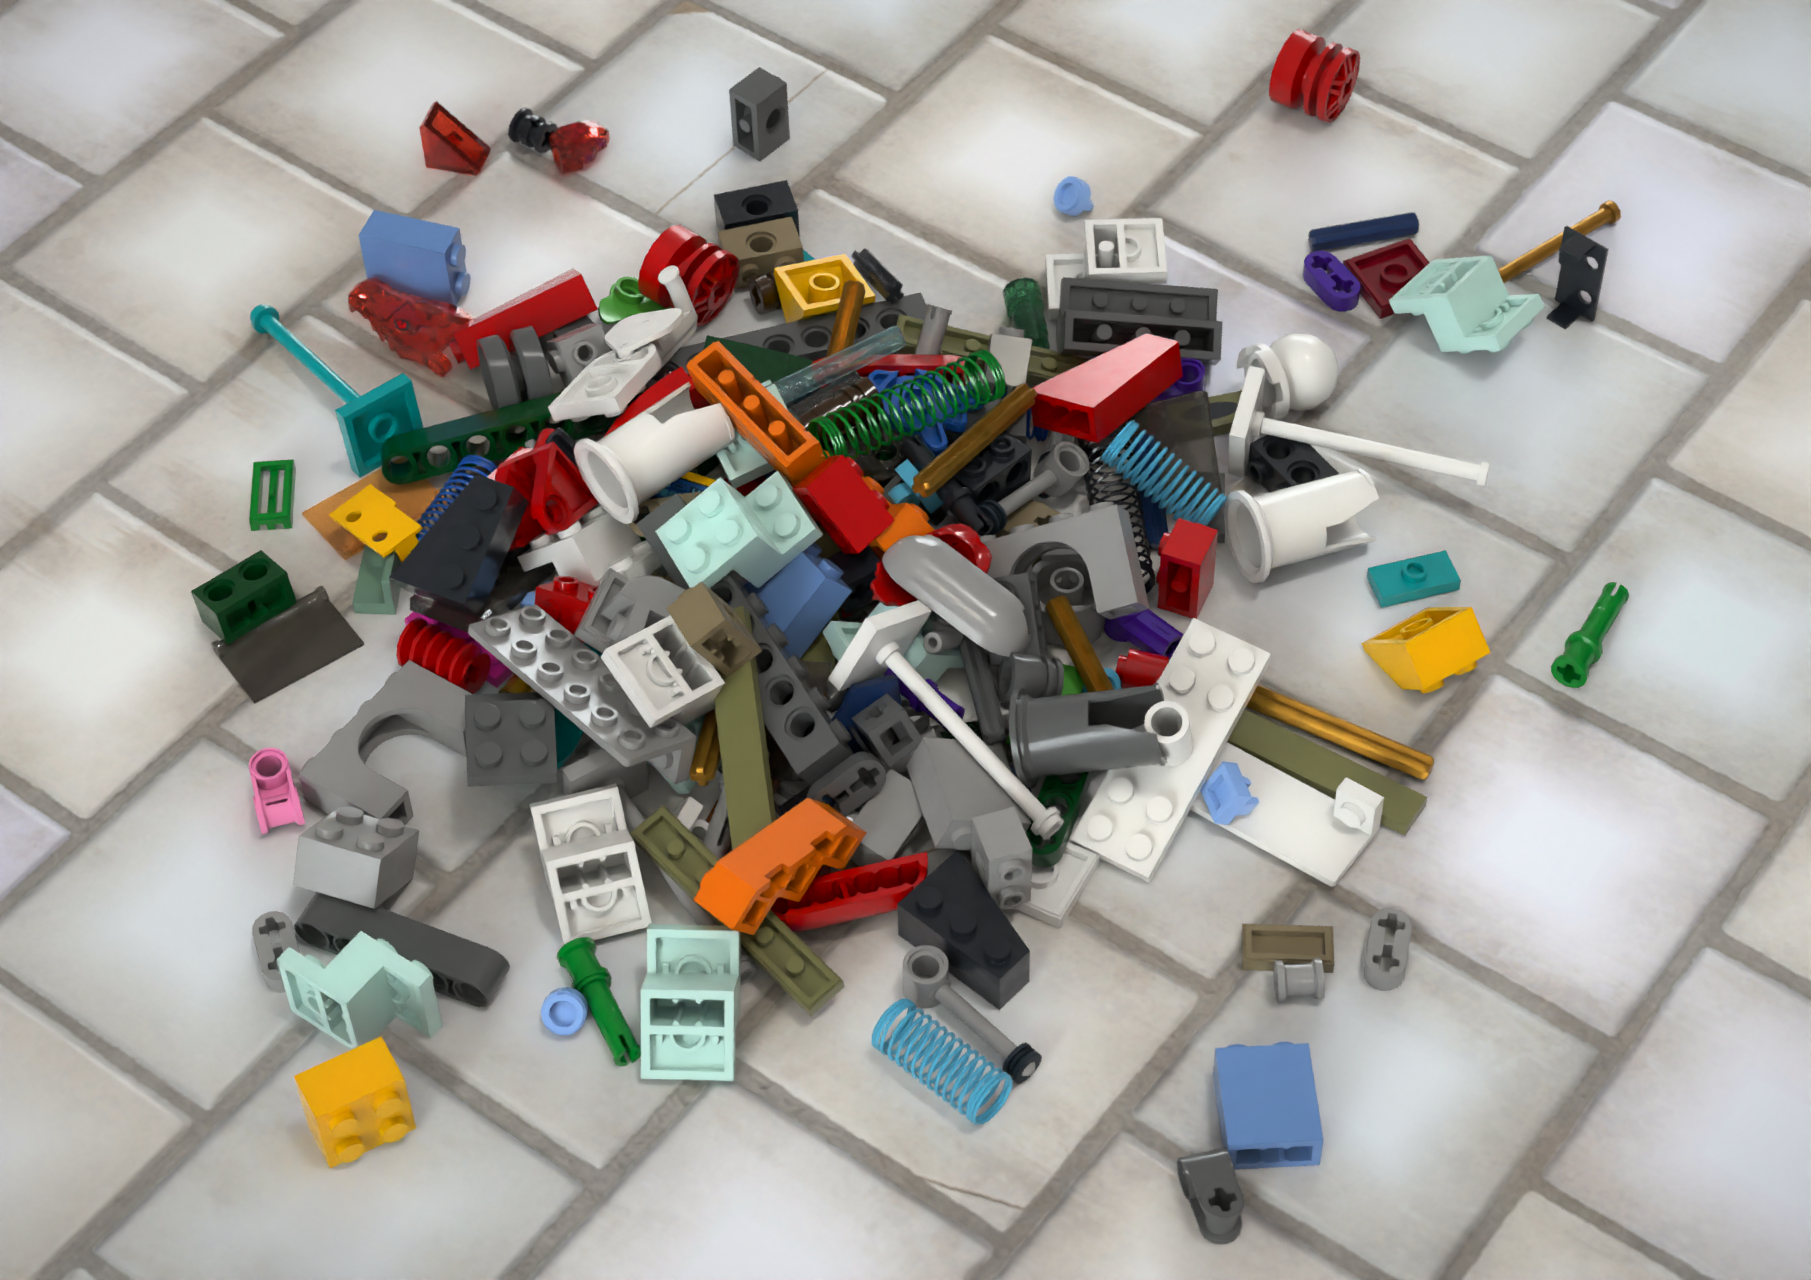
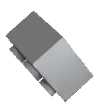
(356, 857)

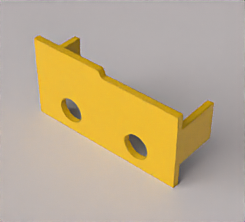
(375, 513)

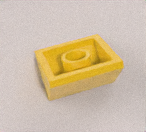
(816, 286)

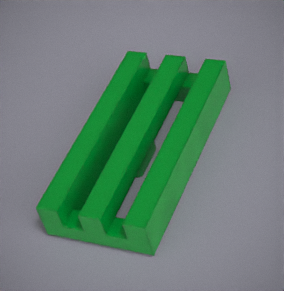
(272, 517)

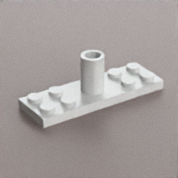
(1204, 697)

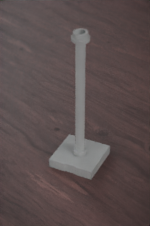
(602, 770)

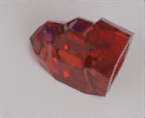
(577, 145)

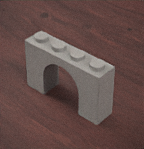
(1100, 537)
(407, 704)

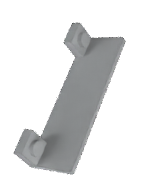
(584, 690)

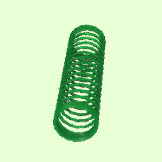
(970, 368)

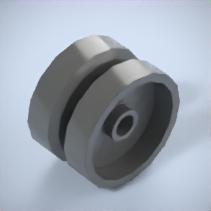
(520, 371)

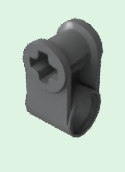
(1213, 1194)

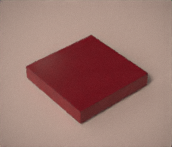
(1386, 272)

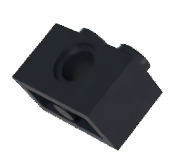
(755, 206)

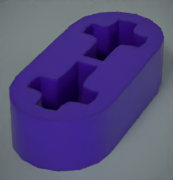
(1325, 283)

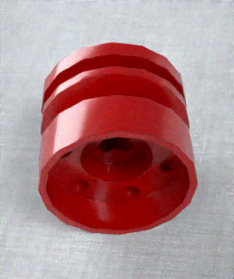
(1314, 75)
(704, 269)

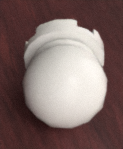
(1298, 372)

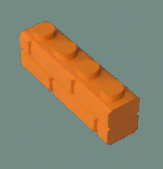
(755, 413)

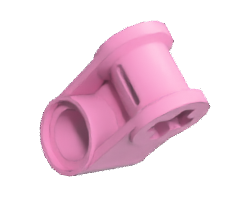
(274, 790)

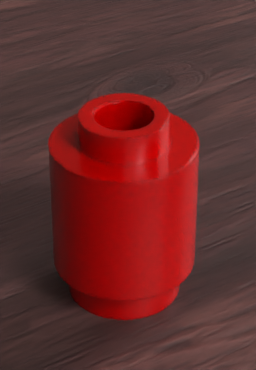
(1140, 668)

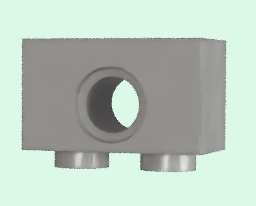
(1012, 354)
(1002, 857)

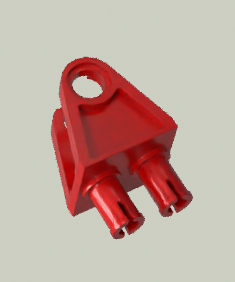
(551, 487)

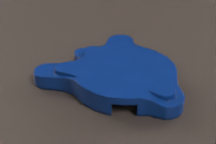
(935, 436)

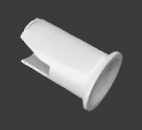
(651, 452)
(1296, 522)

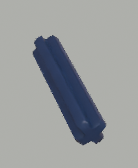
(1363, 231)
(1154, 518)

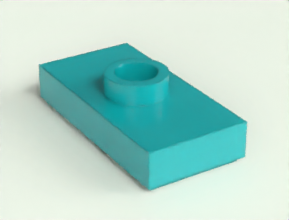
(1413, 578)

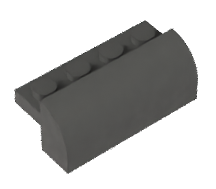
(1110, 313)

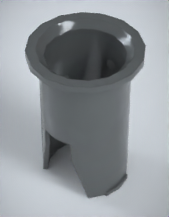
(1082, 732)

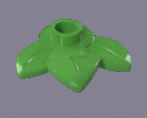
(625, 301)

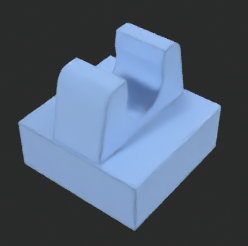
(1228, 794)

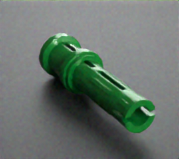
(1585, 645)
(595, 985)

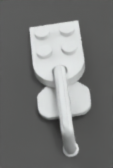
(639, 351)

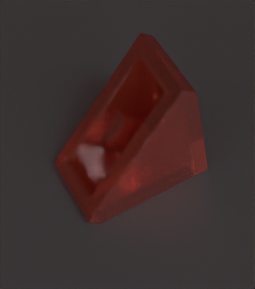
(450, 144)

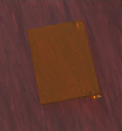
(410, 498)

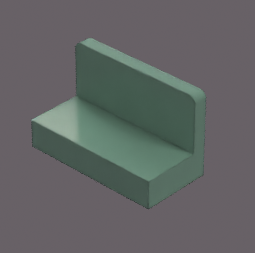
(374, 589)

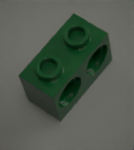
(244, 597)

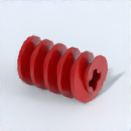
(443, 655)

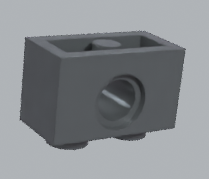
(759, 114)

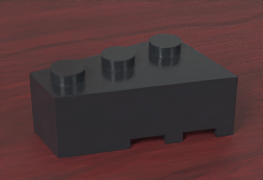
(465, 547)
(966, 923)

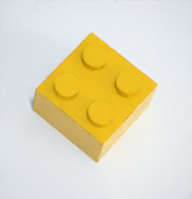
(355, 1102)

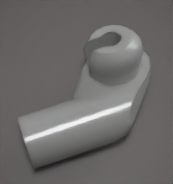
(943, 637)

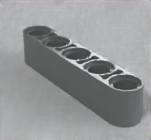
(457, 964)

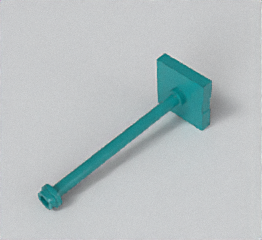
(364, 419)

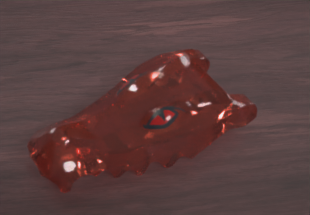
(410, 324)

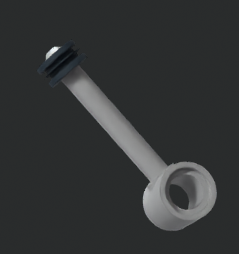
(1053, 476)
(927, 993)

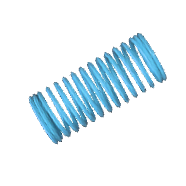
(1120, 441)
(977, 1097)

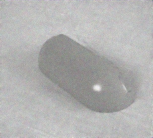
(959, 593)

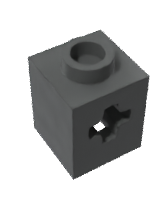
(883, 724)

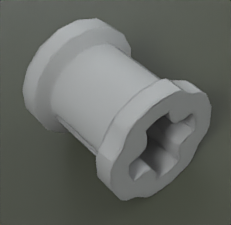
(1298, 979)

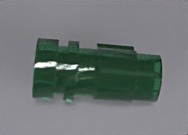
(1026, 309)

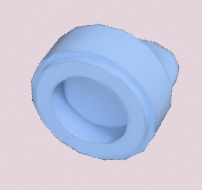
(1073, 196)
(564, 1011)

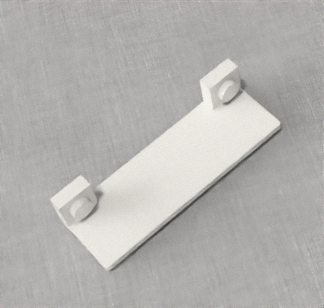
(1299, 821)

